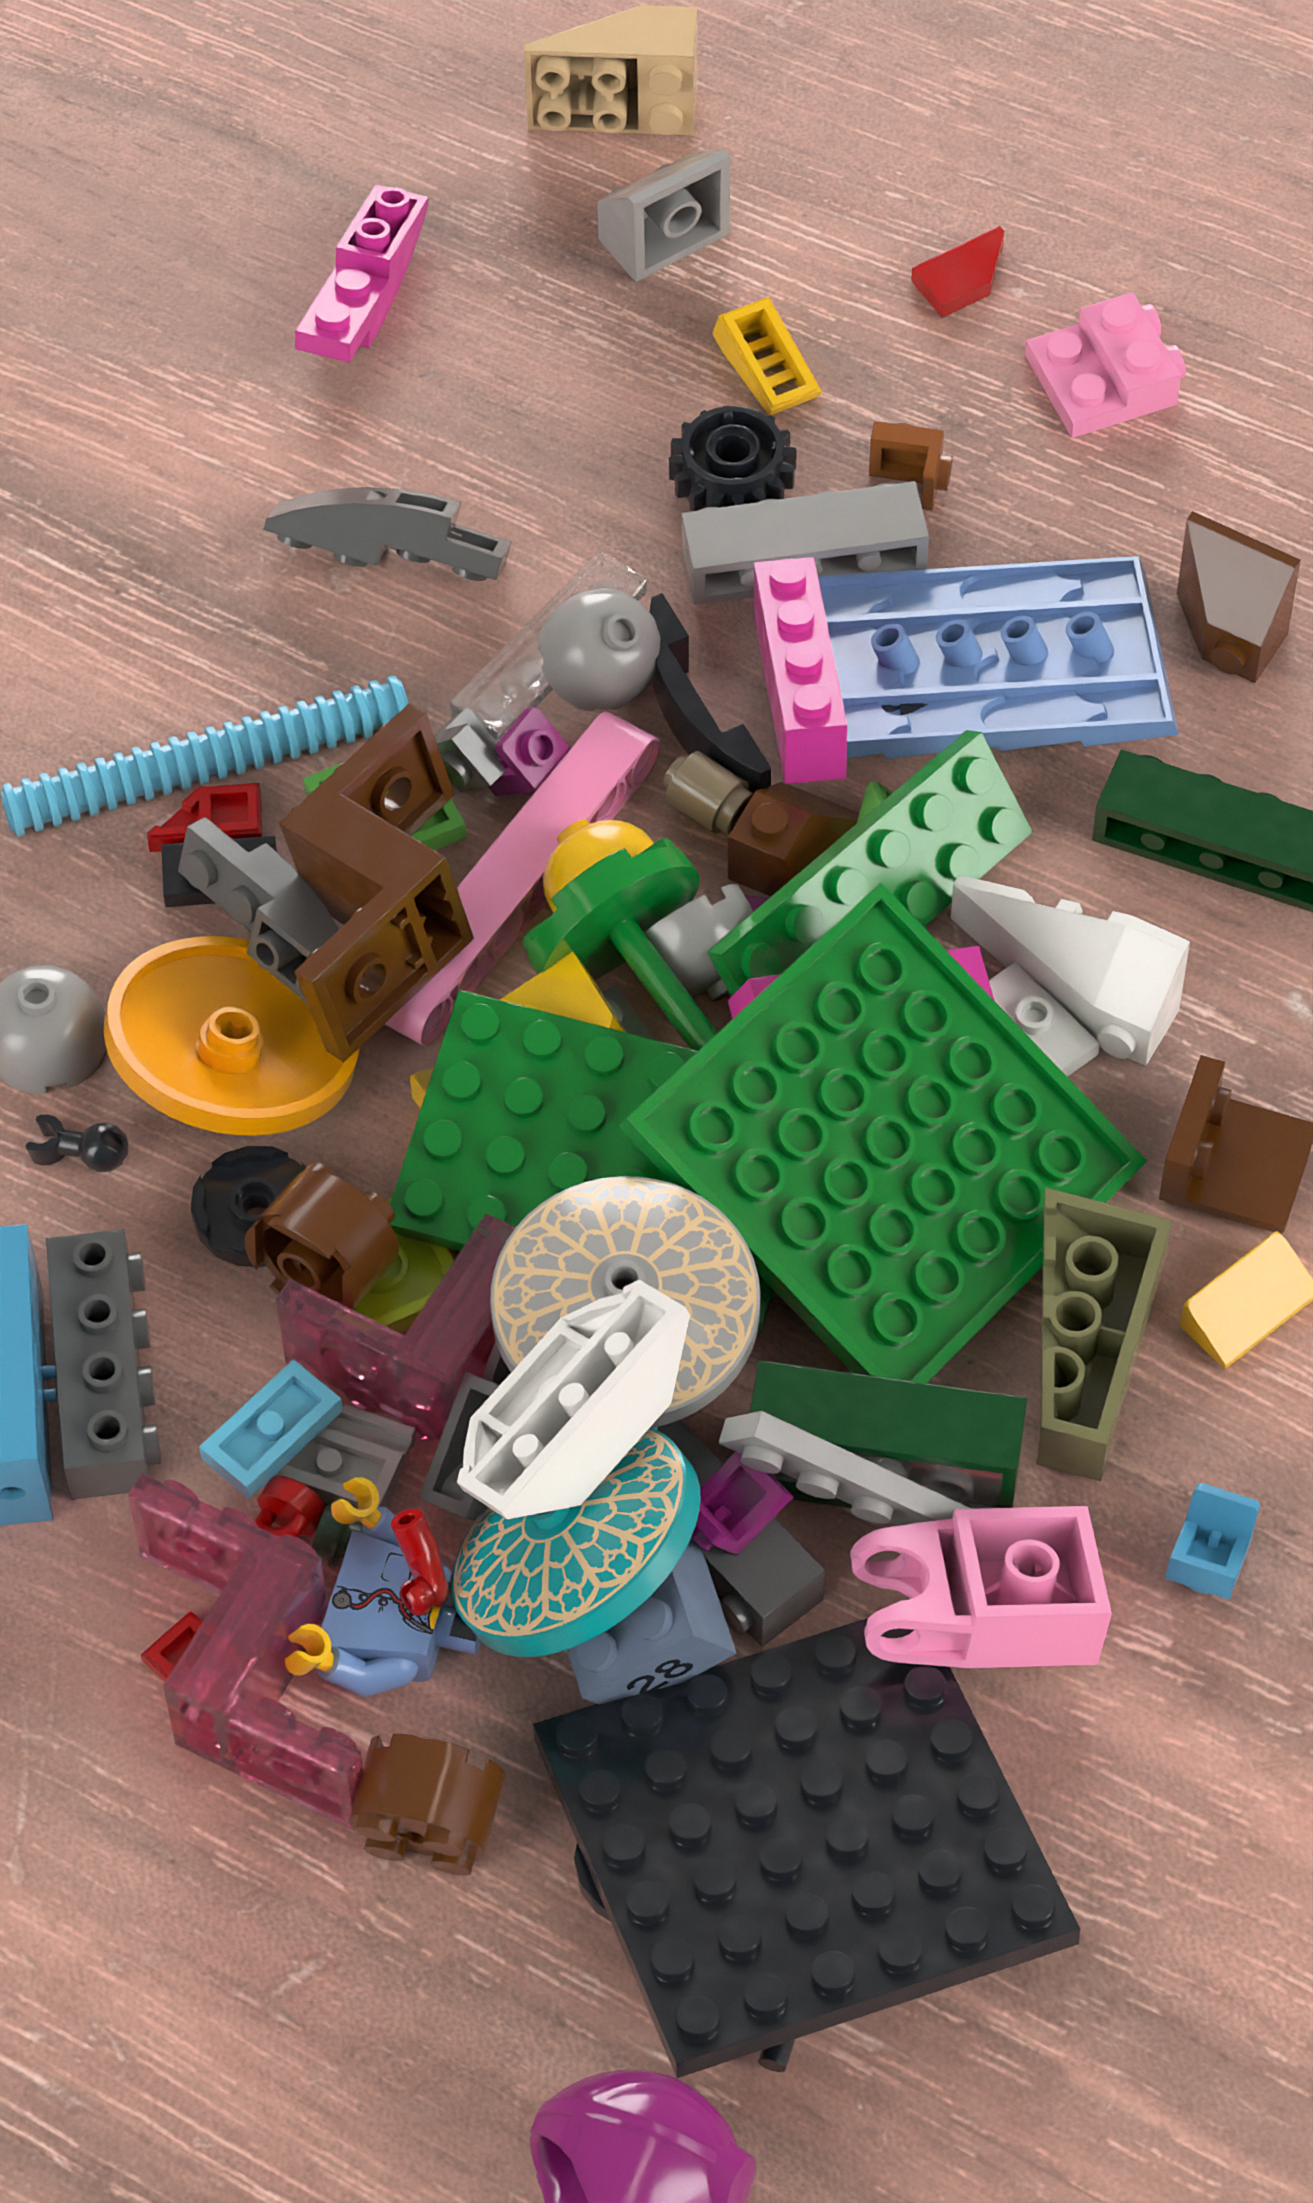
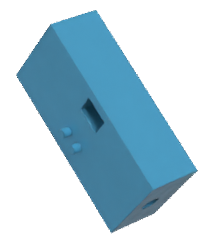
(23, 1385)

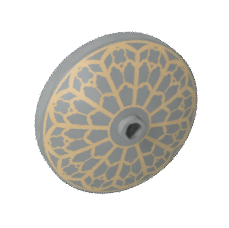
(625, 1231)

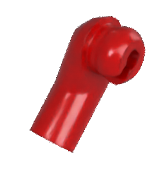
(424, 1561)

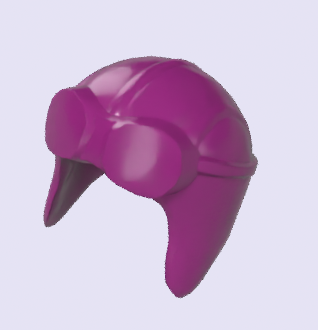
(637, 2142)

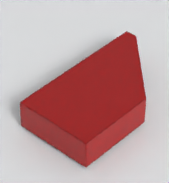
(961, 273)

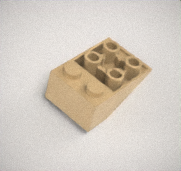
(617, 74)

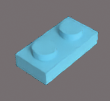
(271, 1429)

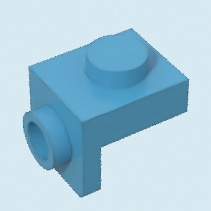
(1213, 1541)

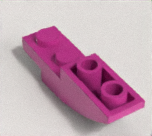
(366, 275)

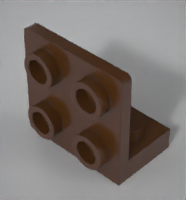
(1234, 1155)

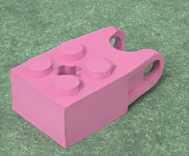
(989, 1589)

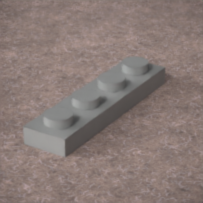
(832, 1472)

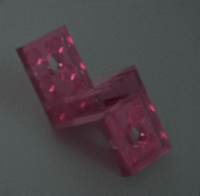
(395, 1373)
(234, 1668)

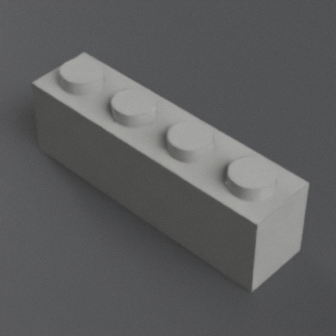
(842, 530)

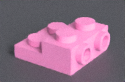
(1107, 366)

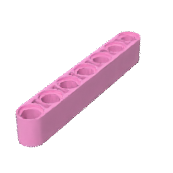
(507, 882)

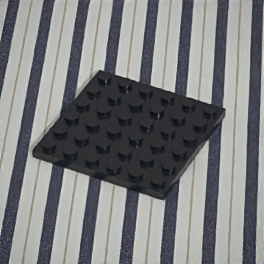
(800, 1843)

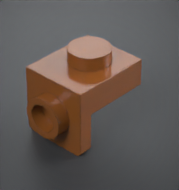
(910, 455)

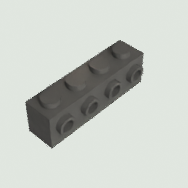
(99, 1363)

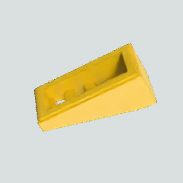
(763, 318)

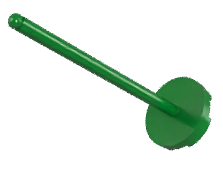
(604, 924)

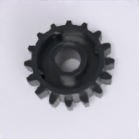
(731, 459)

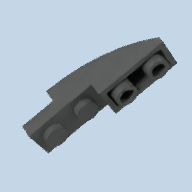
(367, 520)
(261, 895)

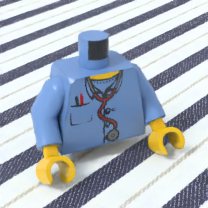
(367, 1633)

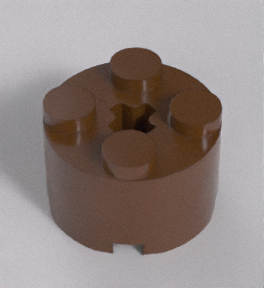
(325, 1237)
(426, 1802)

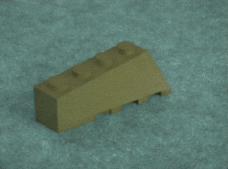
(1095, 1308)

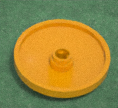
(220, 1040)

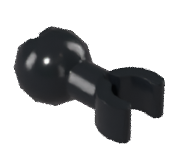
(99, 1146)

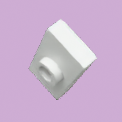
(1043, 1019)

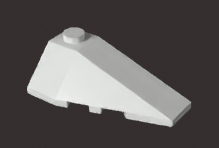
(1109, 974)

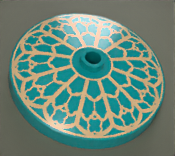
(579, 1569)

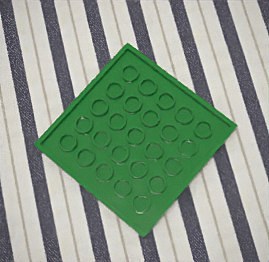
(882, 1142)

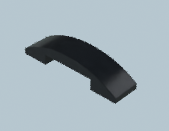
(688, 714)

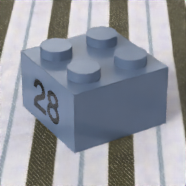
(662, 1641)

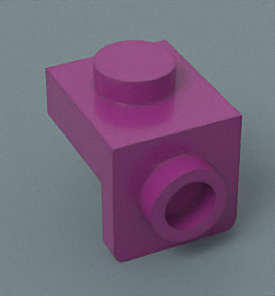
(528, 753)
(737, 1506)

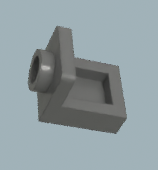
(469, 752)

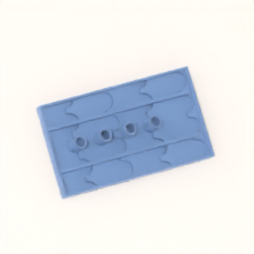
(1000, 652)

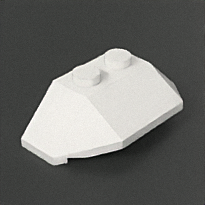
(575, 1404)

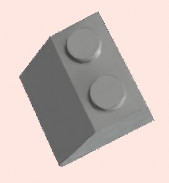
(667, 213)

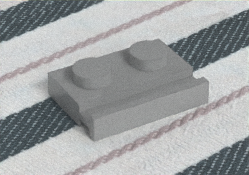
(353, 1447)

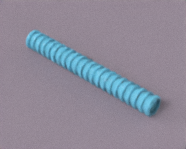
(202, 756)

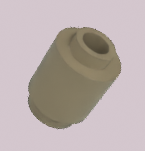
(706, 792)

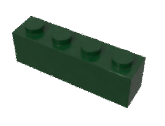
(1208, 828)

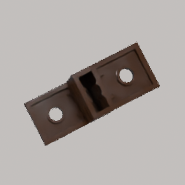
(377, 881)

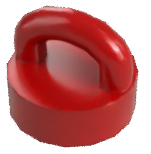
(290, 1506)

